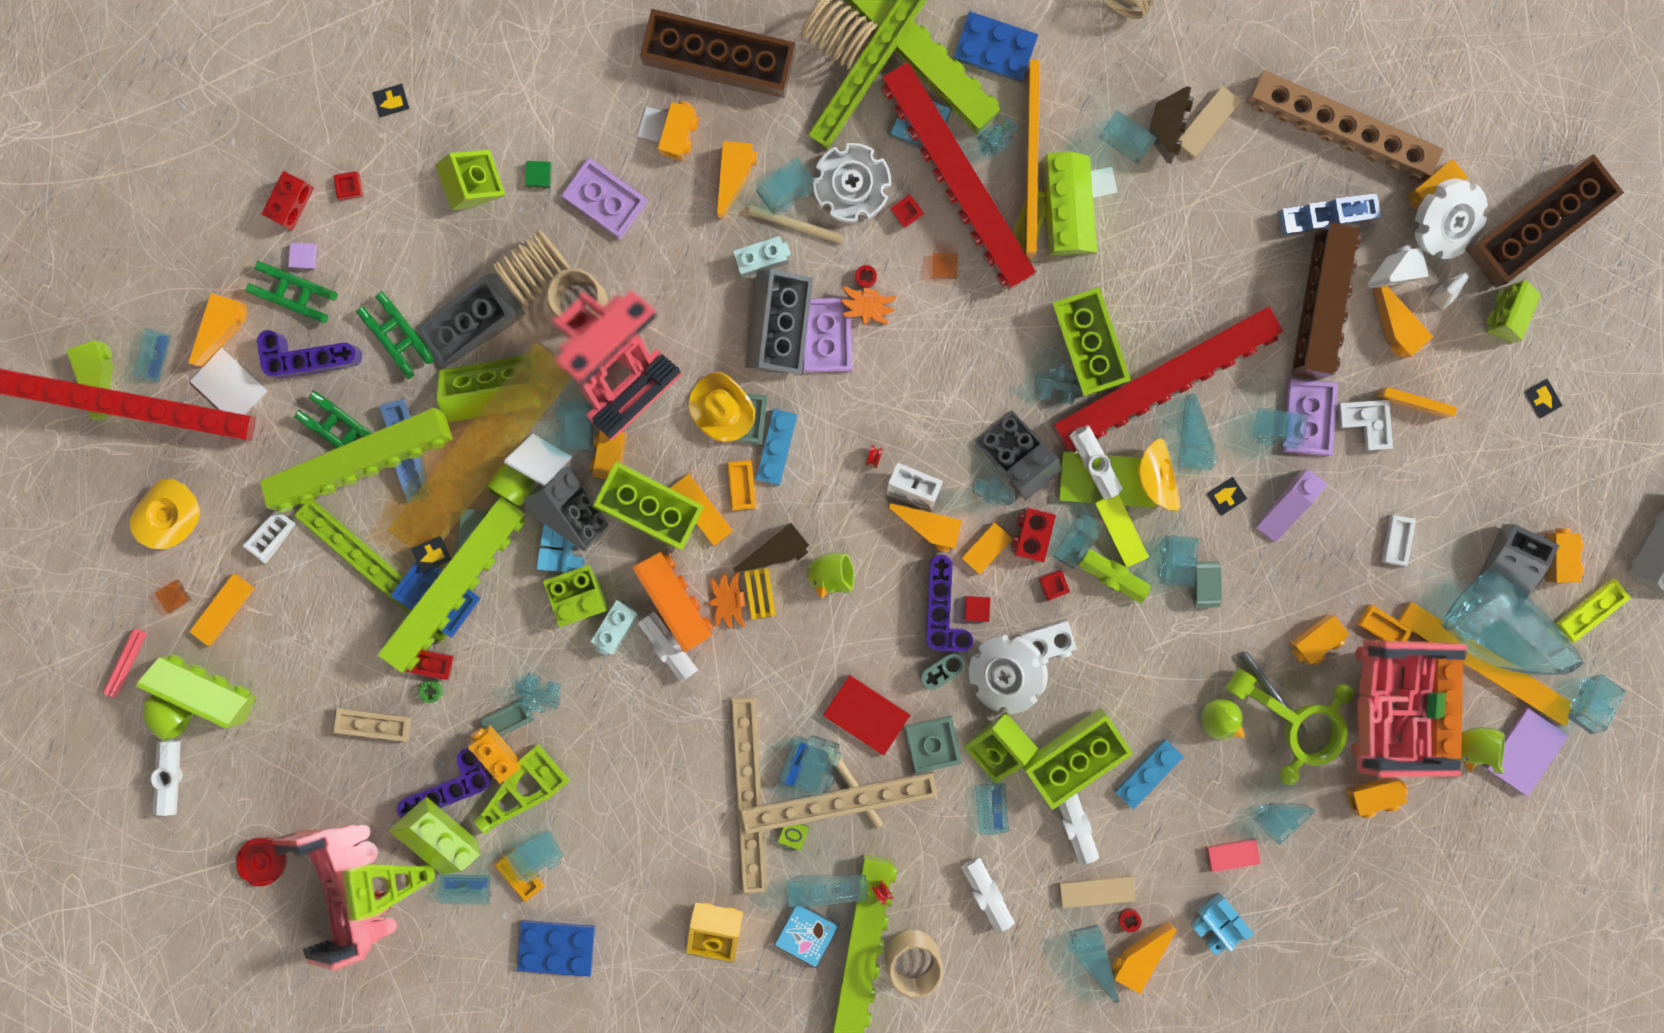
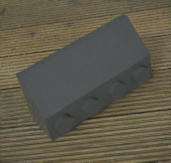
(779, 322)

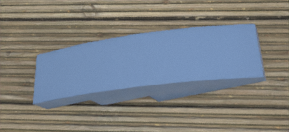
(1338, 211)
(410, 471)

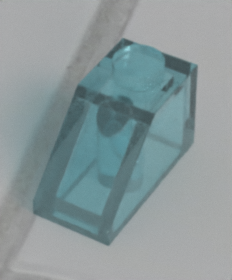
(1078, 539)
(1282, 819)

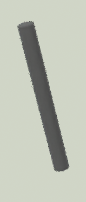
(1265, 683)

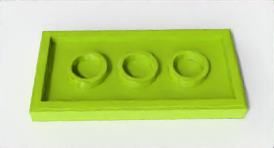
(1078, 485)

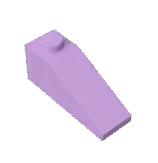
(1291, 504)

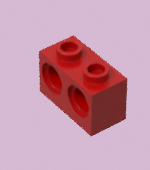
(287, 200)
(1040, 536)

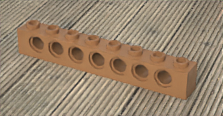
(1425, 153)

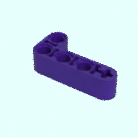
(310, 355)
(943, 602)
(444, 789)

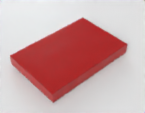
(866, 715)

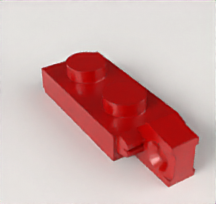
(434, 664)

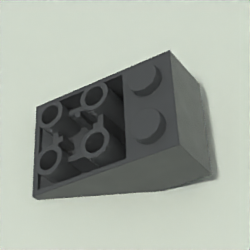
(1019, 455)
(567, 509)
(1520, 556)

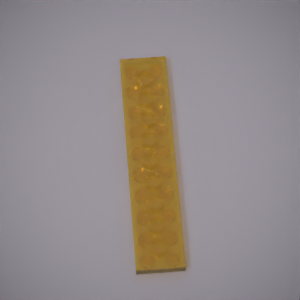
(482, 448)

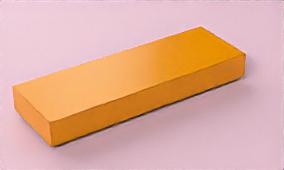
(1416, 402)
(710, 519)
(222, 609)

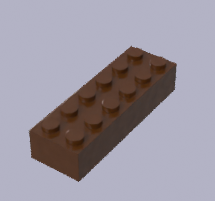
(718, 53)
(1545, 221)
(1326, 301)

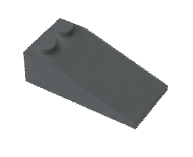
(470, 320)

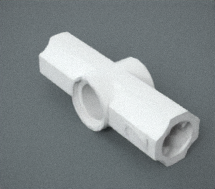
(1089, 449)
(667, 646)
(166, 792)
(1078, 830)
(987, 895)

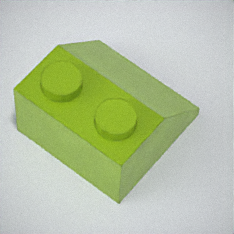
(469, 179)
(1001, 748)

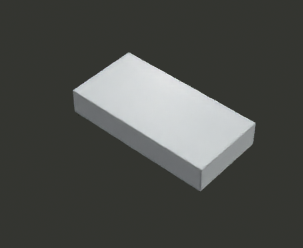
(1398, 540)

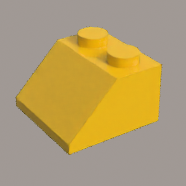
(714, 932)

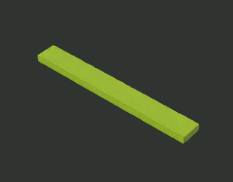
(865, 71)
(354, 551)

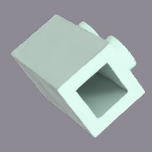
(762, 256)
(614, 627)

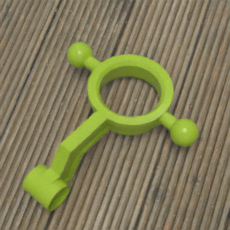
(1243, 684)

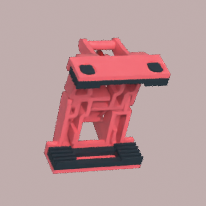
(598, 343)
(1380, 724)
(331, 853)

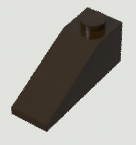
(779, 549)

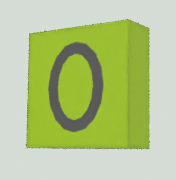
(794, 836)

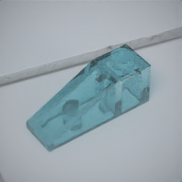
(1196, 441)
(826, 890)
(1091, 952)

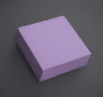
(302, 256)

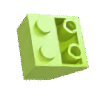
(1513, 311)
(575, 595)

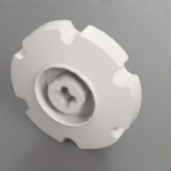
(859, 165)
(1451, 218)
(1025, 678)

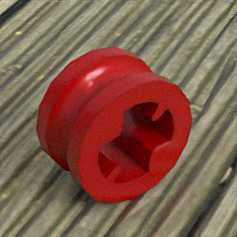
(867, 268)
(874, 456)
(882, 892)
(1132, 927)

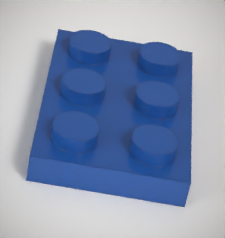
(995, 46)
(415, 586)
(556, 948)

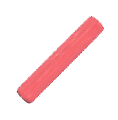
(124, 663)

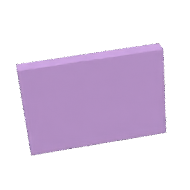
(604, 198)
(828, 337)
(1319, 402)
(1529, 751)

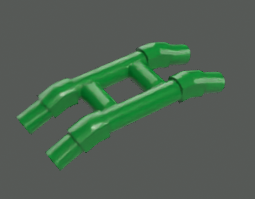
(284, 280)
(381, 331)
(335, 415)

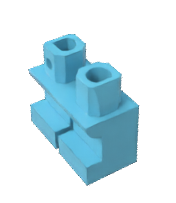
(556, 559)
(1224, 922)

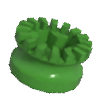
(426, 697)

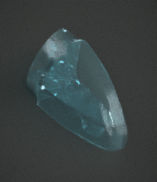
(1506, 621)

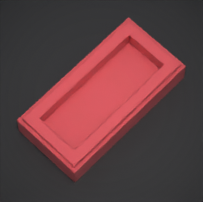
(1233, 855)

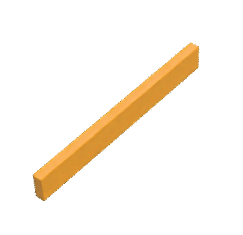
(1032, 158)
(1518, 684)

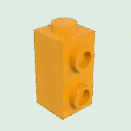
(677, 131)
(1447, 171)
(607, 454)
(1567, 561)
(1318, 640)
(494, 753)
(1376, 796)

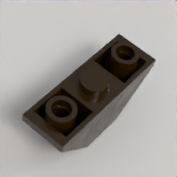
(1169, 122)

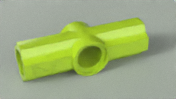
(1115, 576)

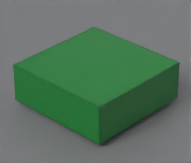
(538, 174)
(1436, 705)

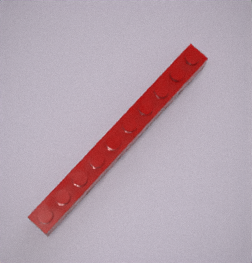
(957, 176)
(1172, 376)
(126, 405)

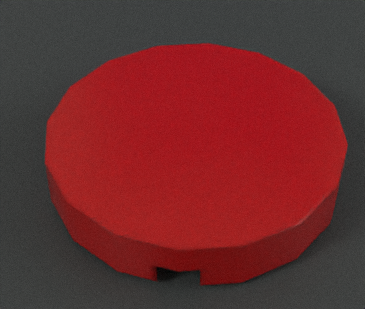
(259, 862)

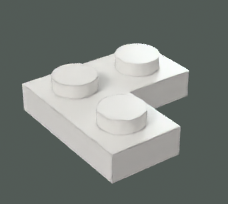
(1373, 417)

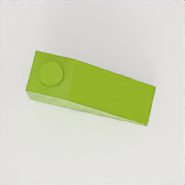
(92, 367)

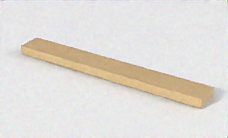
(748, 792)
(838, 803)

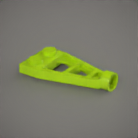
(545, 772)
(360, 891)

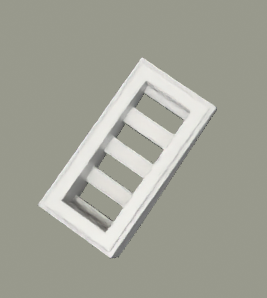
(1448, 291)
(271, 548)

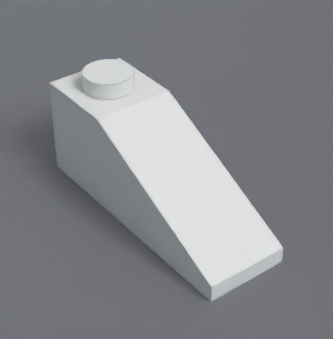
(1400, 268)

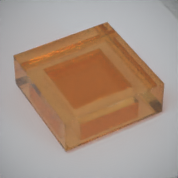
(944, 266)
(173, 596)

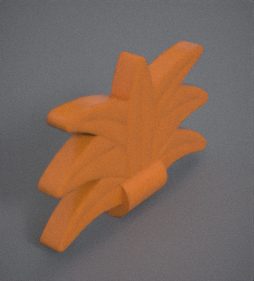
(867, 305)
(728, 600)

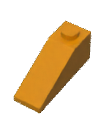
(734, 173)
(218, 325)
(1400, 325)
(934, 528)
(1140, 960)

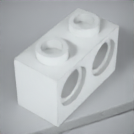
(914, 487)
(1046, 636)

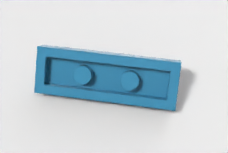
(776, 447)
(1149, 774)

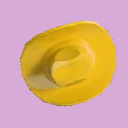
(721, 408)
(1158, 476)
(165, 515)

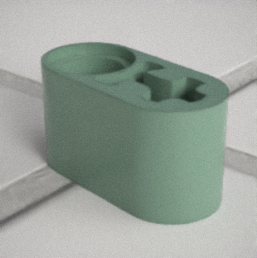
(1207, 587)
(941, 680)

